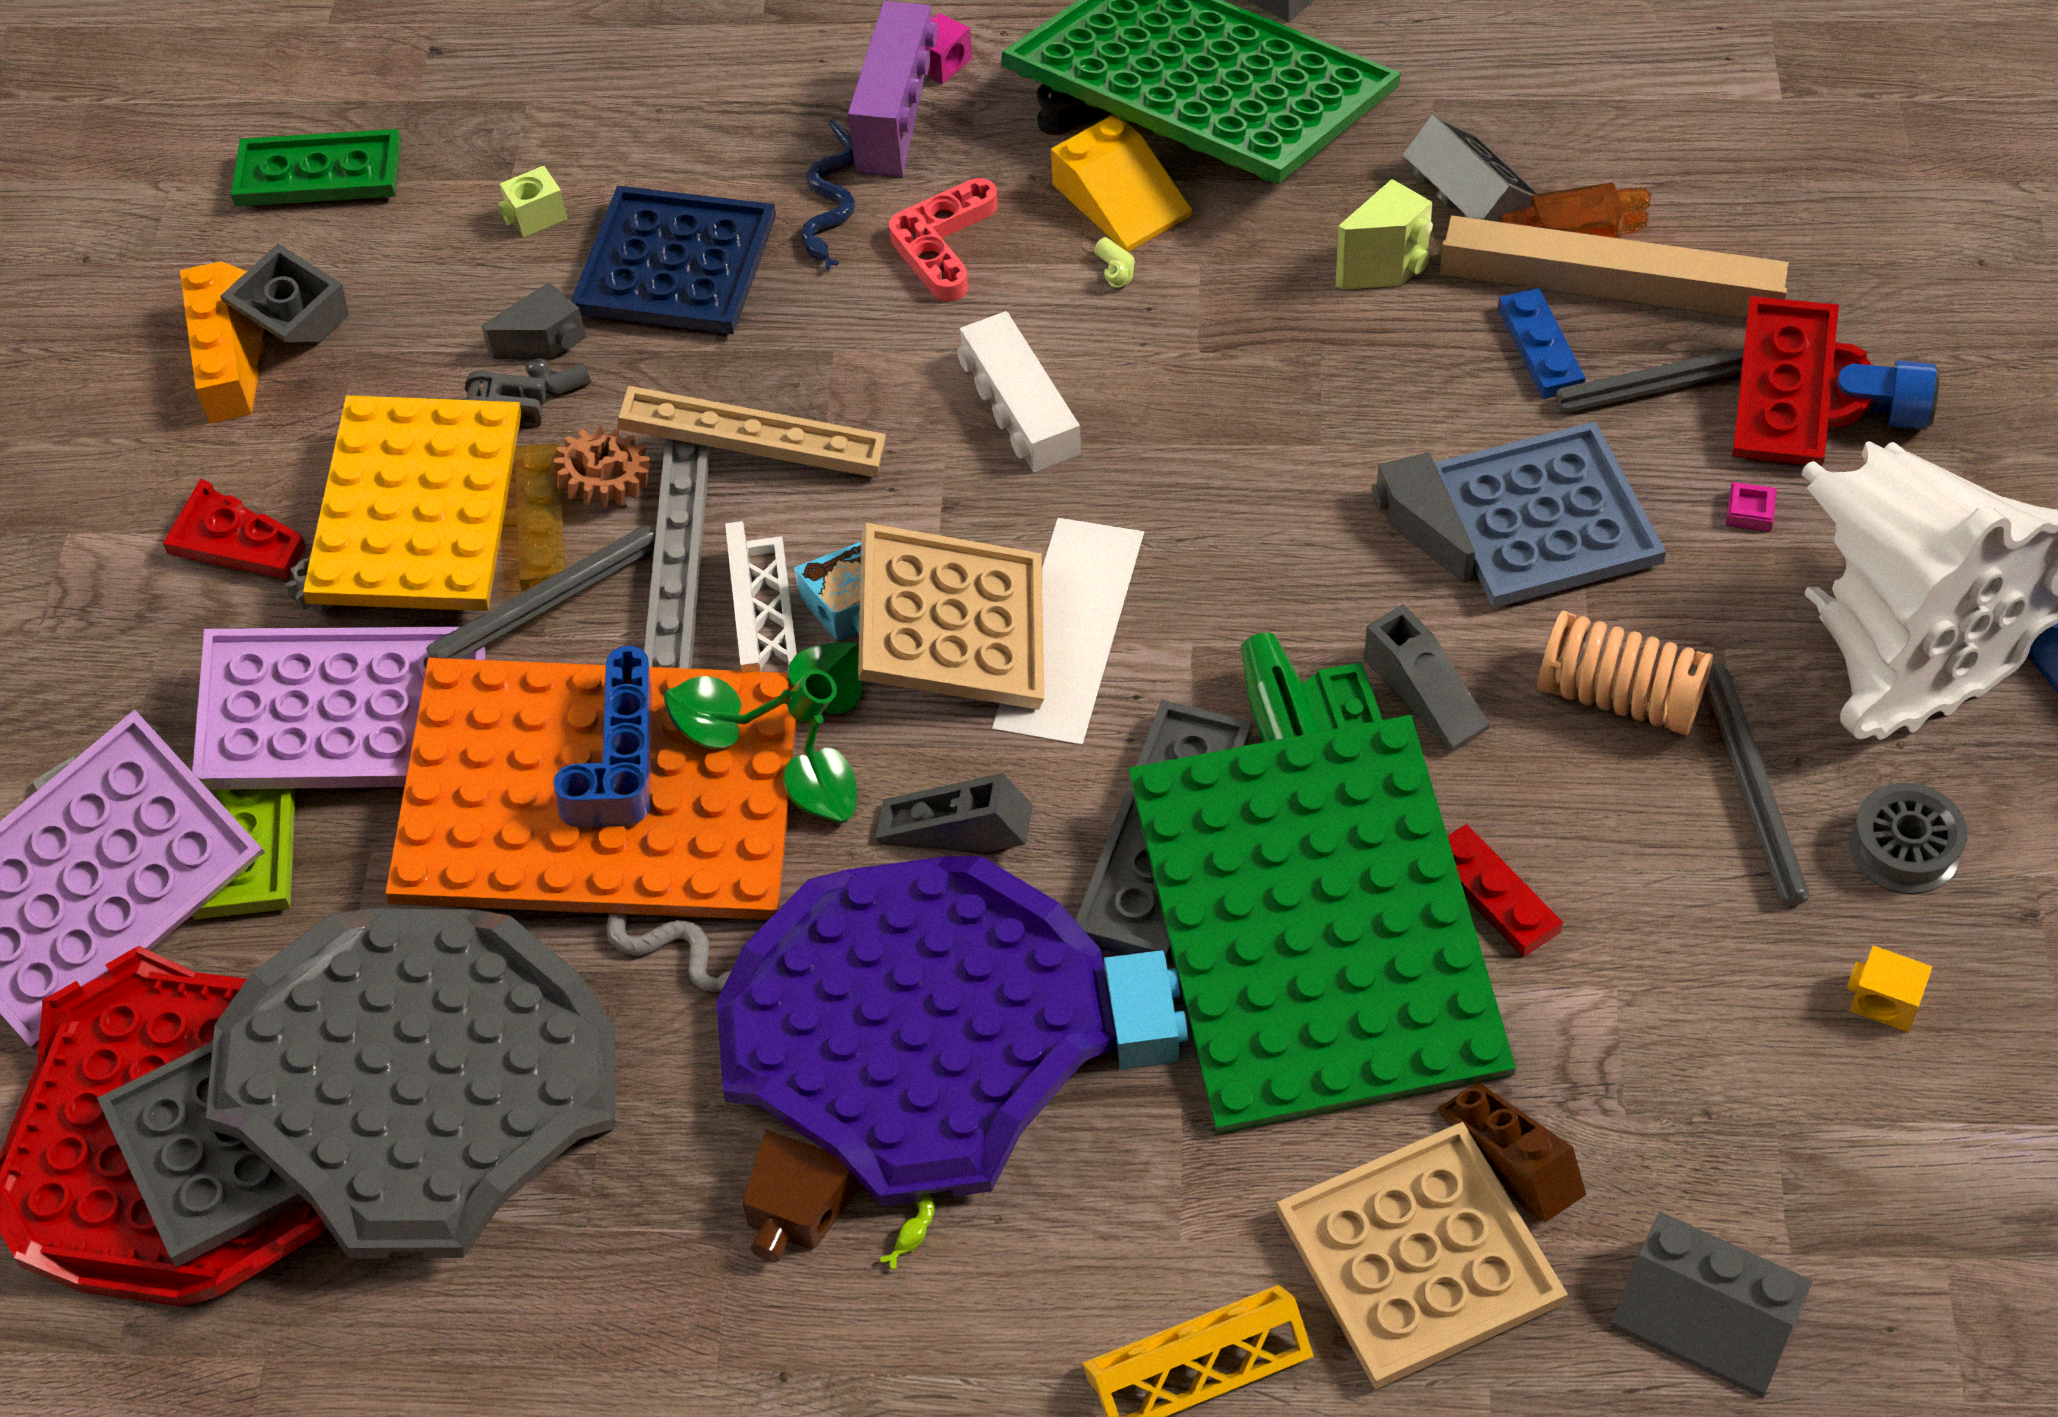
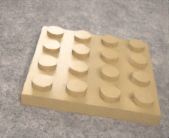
(951, 616)
(1420, 1254)

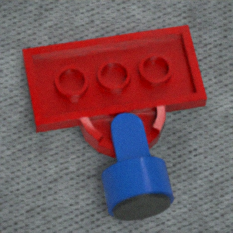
(1805, 381)

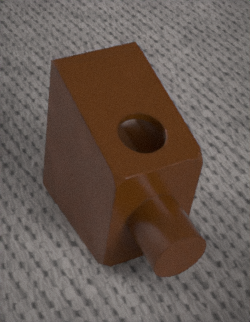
(794, 1195)

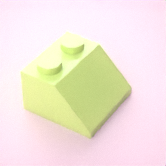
(1384, 239)

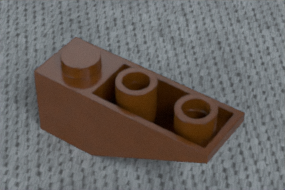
(1525, 1156)

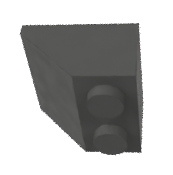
(289, 297)

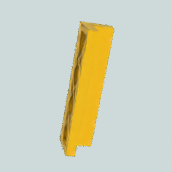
(1197, 1338)

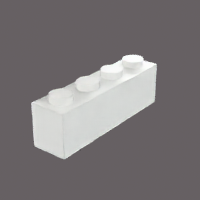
(1019, 392)

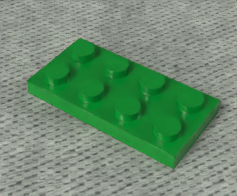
(316, 167)

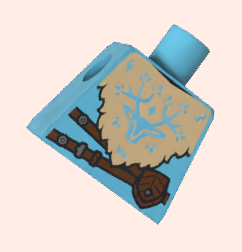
(832, 590)

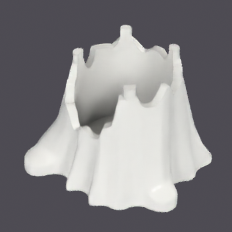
(1935, 586)

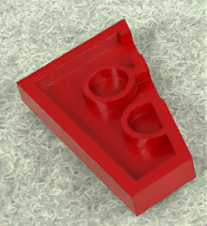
(230, 535)

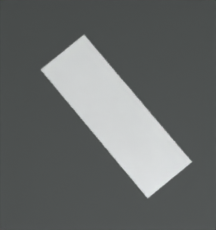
(1082, 603)

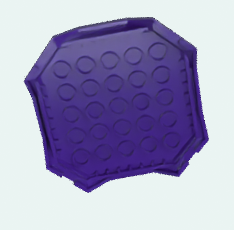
(913, 1019)

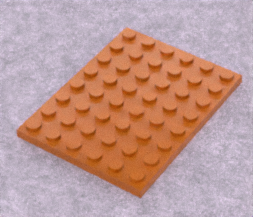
(485, 815)

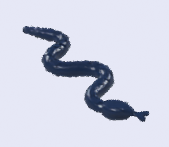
(816, 246)

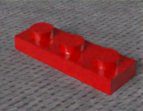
(1501, 894)

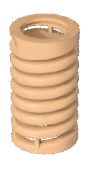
(1623, 689)

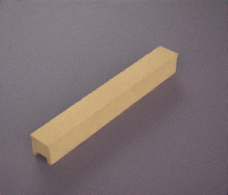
(1609, 267)

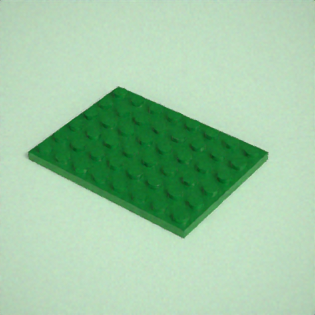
(1206, 77)
(1318, 925)

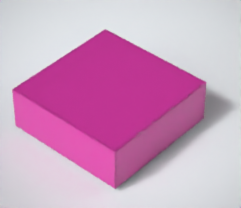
(1751, 506)

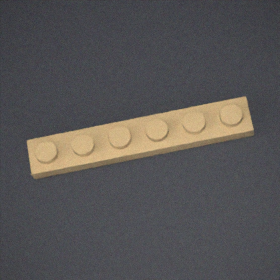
(752, 431)

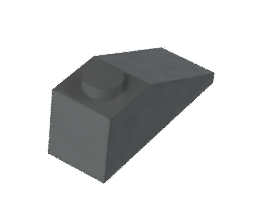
(1423, 512)
(961, 816)

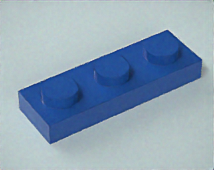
(1540, 341)

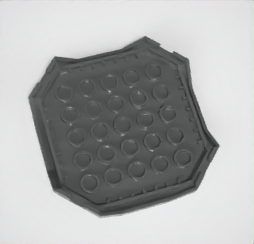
(412, 1072)

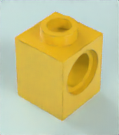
(1888, 988)

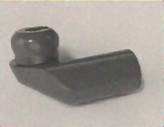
(560, 381)

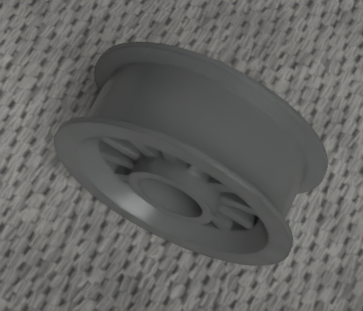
(1901, 863)

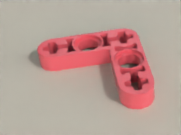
(970, 204)

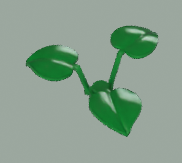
(822, 681)

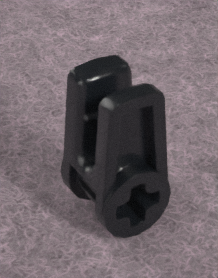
(1061, 105)

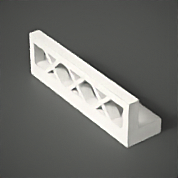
(745, 604)

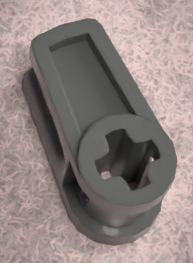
(509, 388)

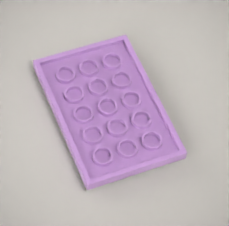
(310, 706)
(105, 865)

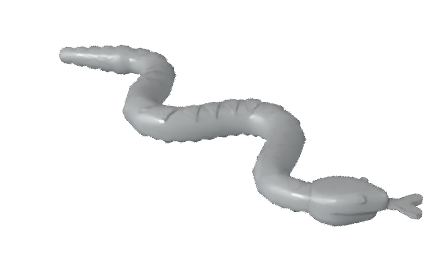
(663, 935)

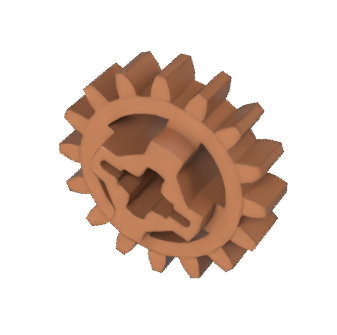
(601, 467)

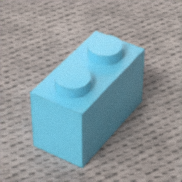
(1143, 1009)

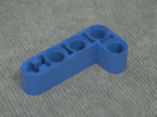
(619, 773)

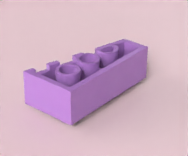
(891, 88)

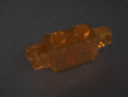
(1586, 210)

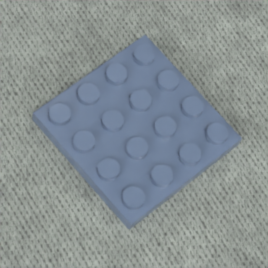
(1549, 514)

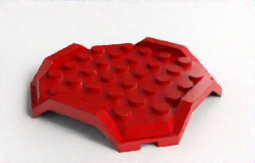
(63, 1178)

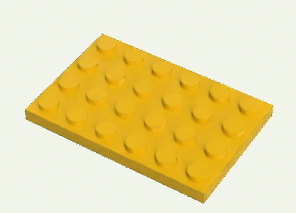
(414, 504)

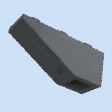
(1423, 676)

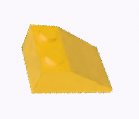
(1118, 183)

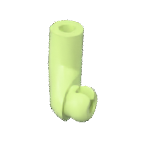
(1120, 262)

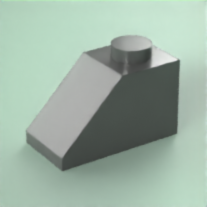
(535, 327)

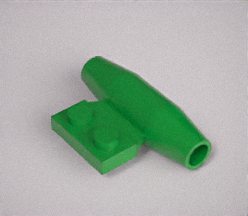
(1291, 708)

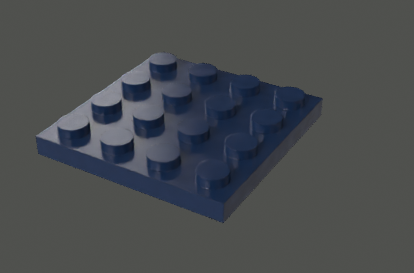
(674, 259)

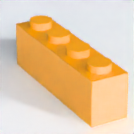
(221, 342)

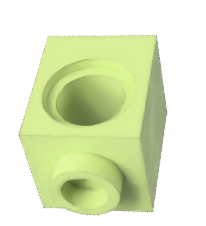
(532, 201)

